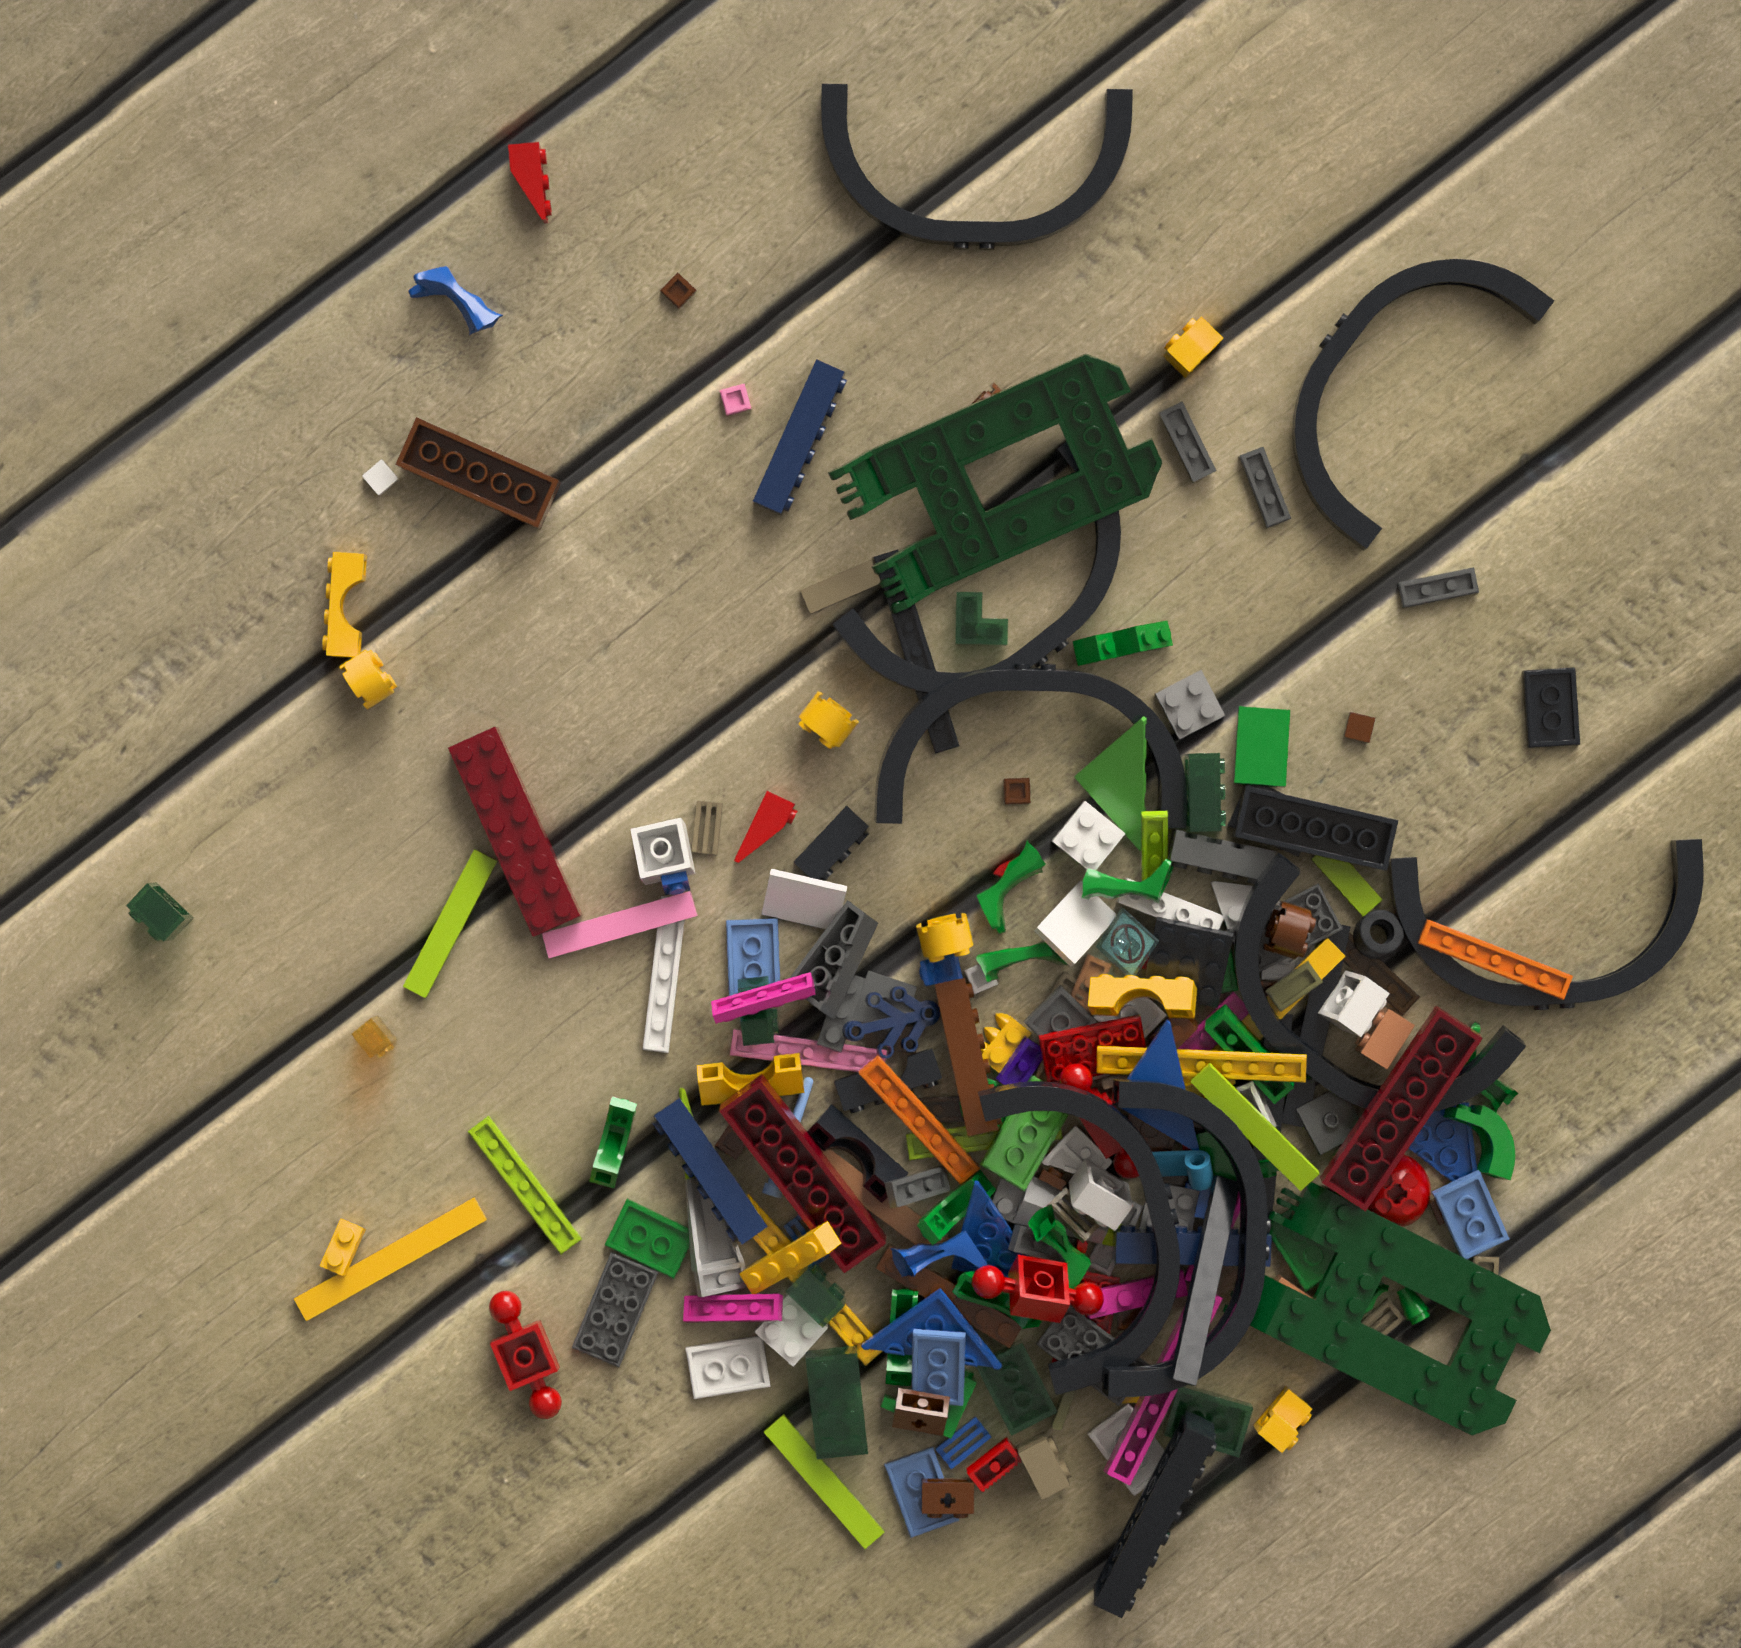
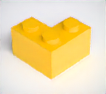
(1192, 346)
(1282, 1418)

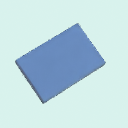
(752, 950)
(1470, 1215)
(939, 1363)
(906, 1480)

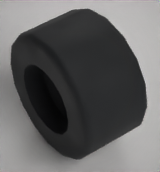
(1389, 923)

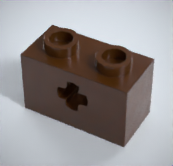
(920, 1411)
(935, 1488)

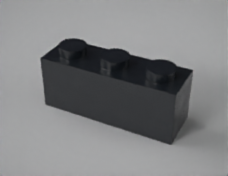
(832, 845)

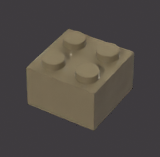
(1043, 1465)

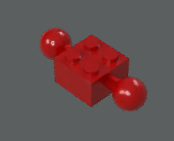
(1081, 1077)
(1038, 1289)
(525, 1355)

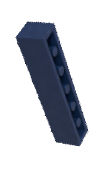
(799, 437)
(709, 1171)
(1139, 1245)

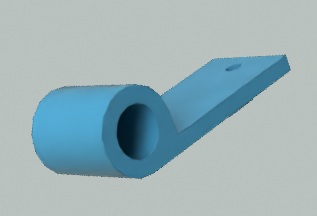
(1191, 1163)

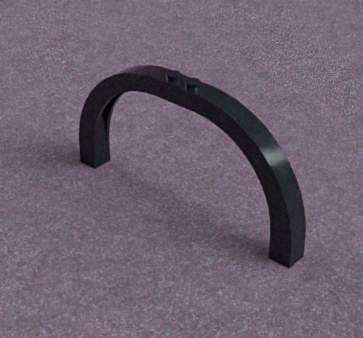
(974, 233)
(1474, 274)
(903, 673)
(898, 750)
(1261, 900)
(1681, 914)
(1253, 1231)
(1138, 1336)

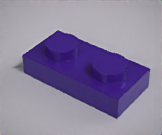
(1021, 1063)

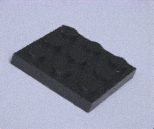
(1191, 953)

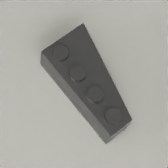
(1218, 855)
(837, 957)

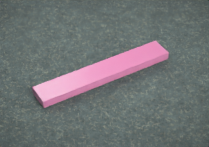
(619, 924)
(851, 1058)

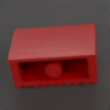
(994, 1464)

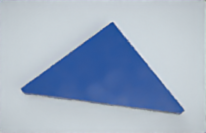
(1162, 1065)
(1446, 1146)
(988, 1233)
(936, 1314)

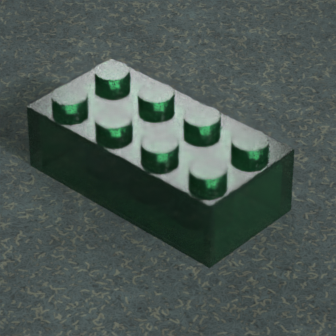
(836, 1402)

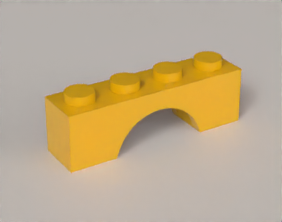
(346, 572)
(1110, 994)
(719, 1083)
(790, 1259)

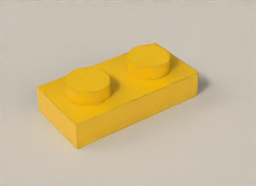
(342, 1247)

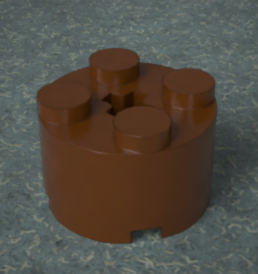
(1289, 930)

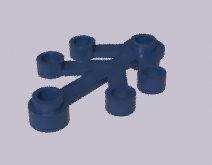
(896, 1021)

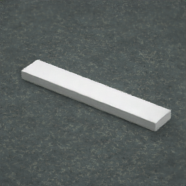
(663, 987)

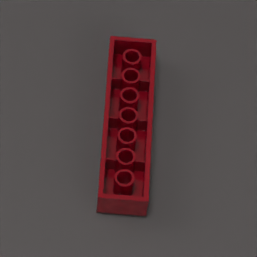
(515, 831)
(1400, 1108)
(802, 1170)

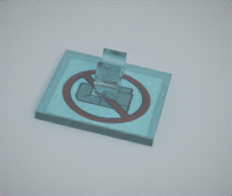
(1127, 943)

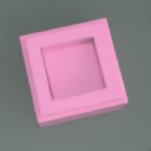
(735, 399)

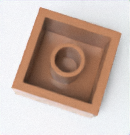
(1384, 1037)

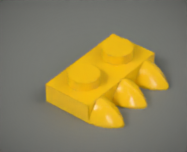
(1003, 1041)

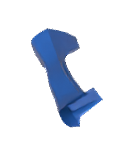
(442, 282)
(919, 1256)

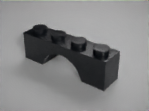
(920, 1070)
(836, 1131)

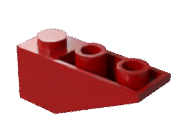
(527, 168)

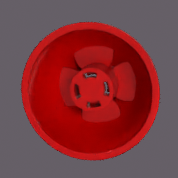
(1415, 1191)

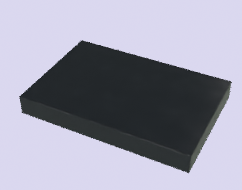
(1551, 707)

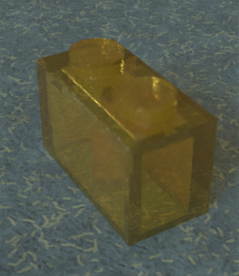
(375, 1037)

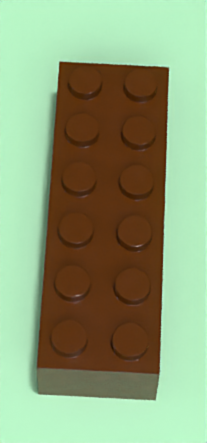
(478, 473)

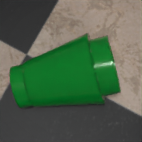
(1413, 1306)

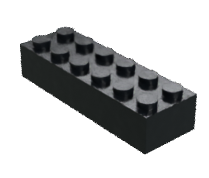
(1315, 828)

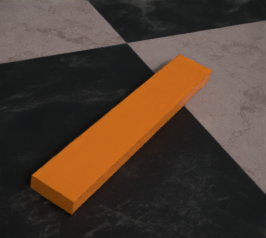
(1495, 959)
(919, 1119)

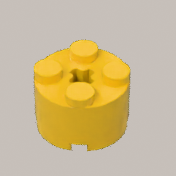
(367, 678)
(827, 720)
(945, 936)

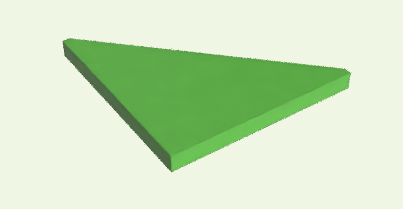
(1119, 780)

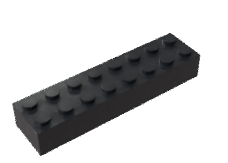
(1154, 1514)

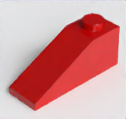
(768, 821)

